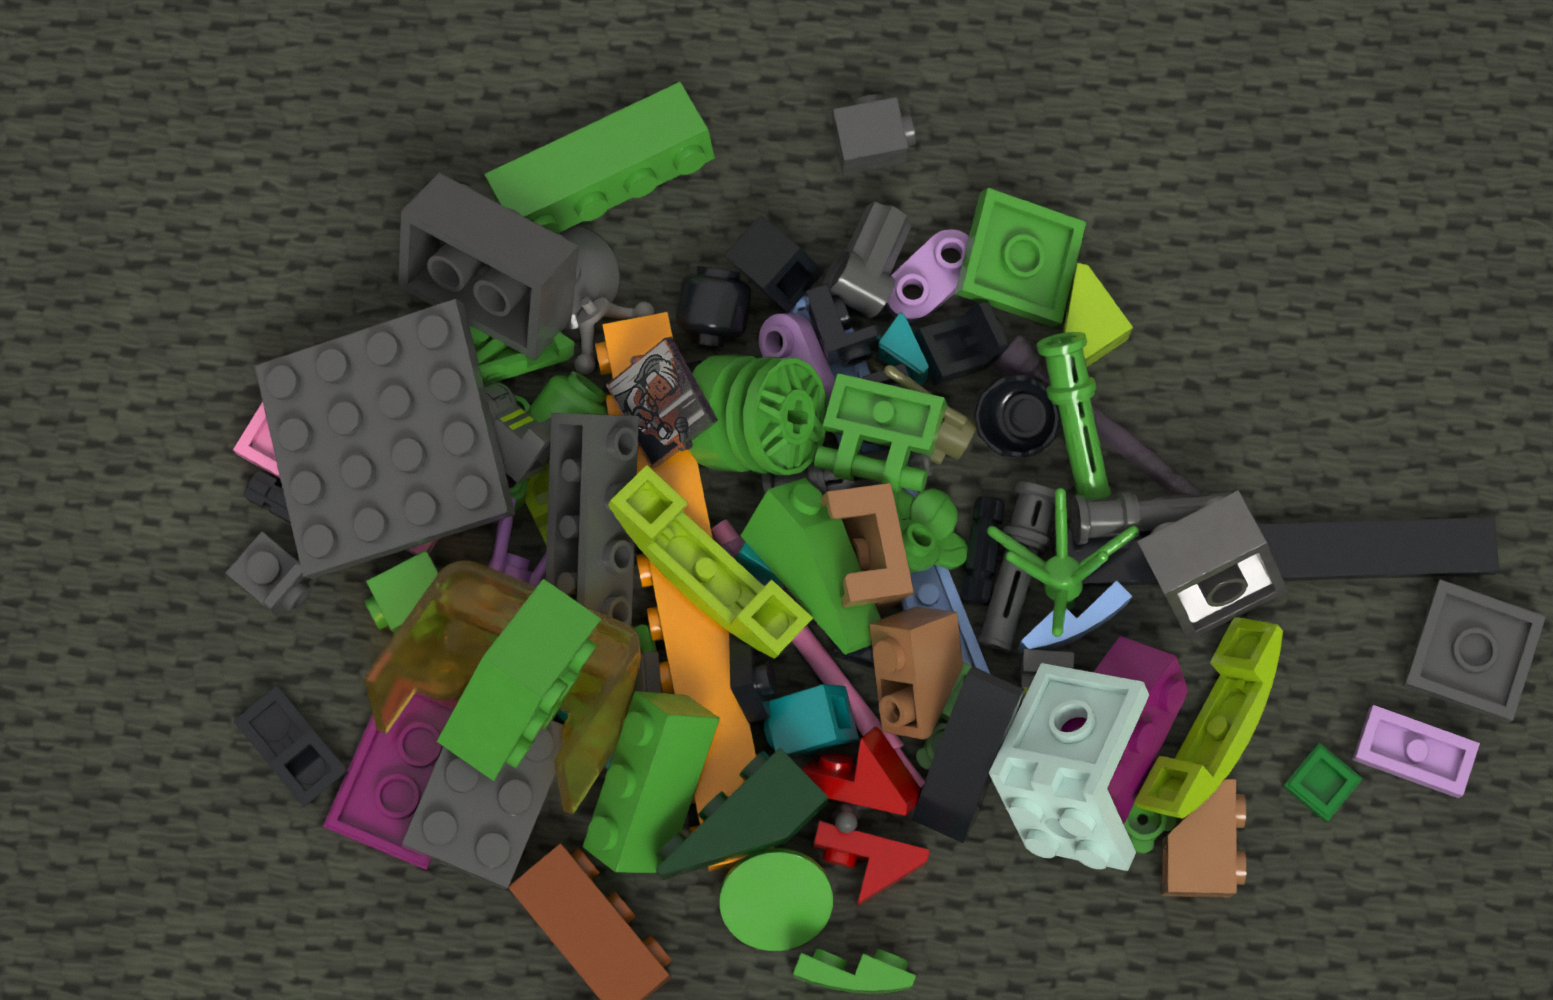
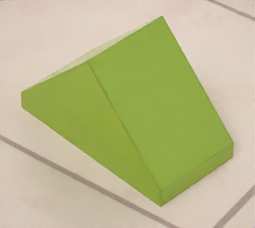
(1095, 315)

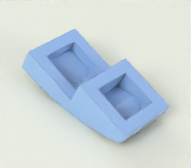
(1097, 614)

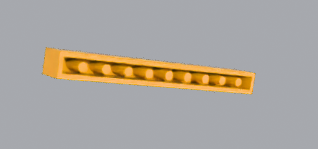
(693, 641)

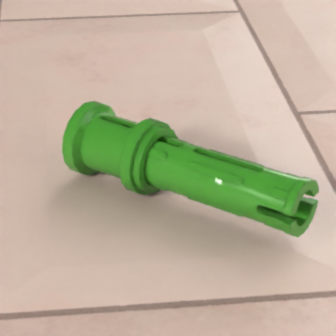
(1071, 391)

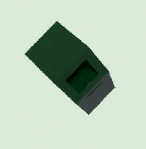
(756, 817)

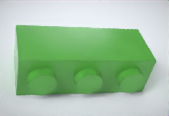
(650, 780)

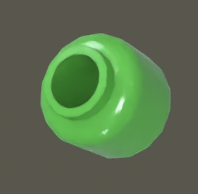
(568, 395)

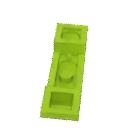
(703, 569)
(1225, 724)

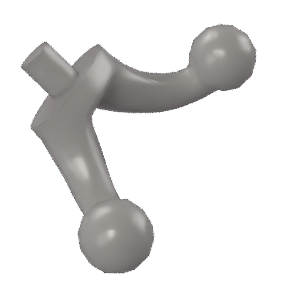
(591, 314)

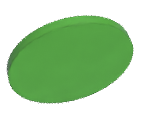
(776, 899)

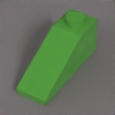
(811, 559)

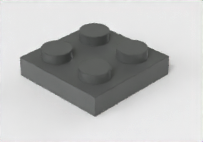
(1474, 651)

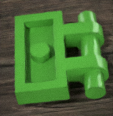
(884, 416)

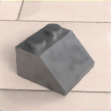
(1213, 564)

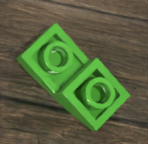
(873, 975)

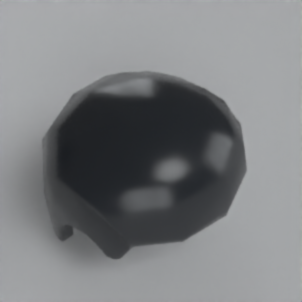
(1026, 403)

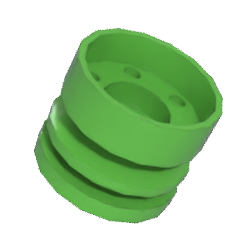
(765, 413)

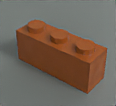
(591, 927)

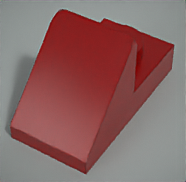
(875, 782)
(885, 858)

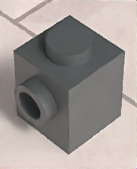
(872, 134)

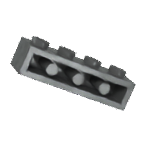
(586, 545)

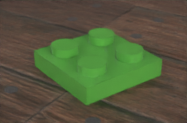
(1020, 257)

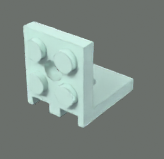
(1060, 779)

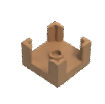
(878, 544)

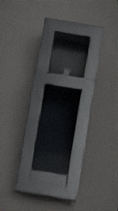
(966, 754)

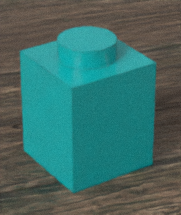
(811, 721)

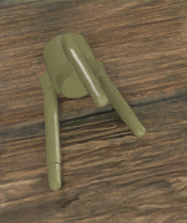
(955, 429)

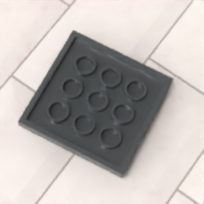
(384, 439)

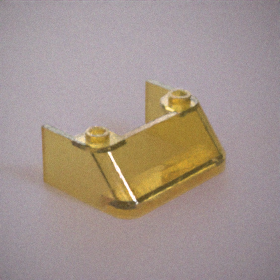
(454, 629)

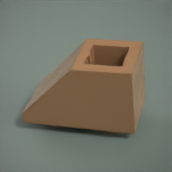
(915, 668)
(1202, 848)

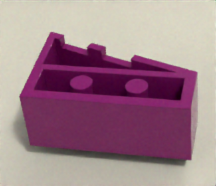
(1166, 696)

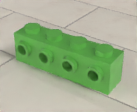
(605, 162)

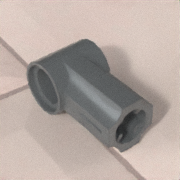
(864, 269)

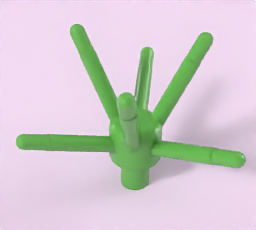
(1060, 574)

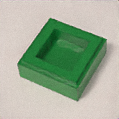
(1322, 782)

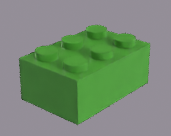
(521, 681)

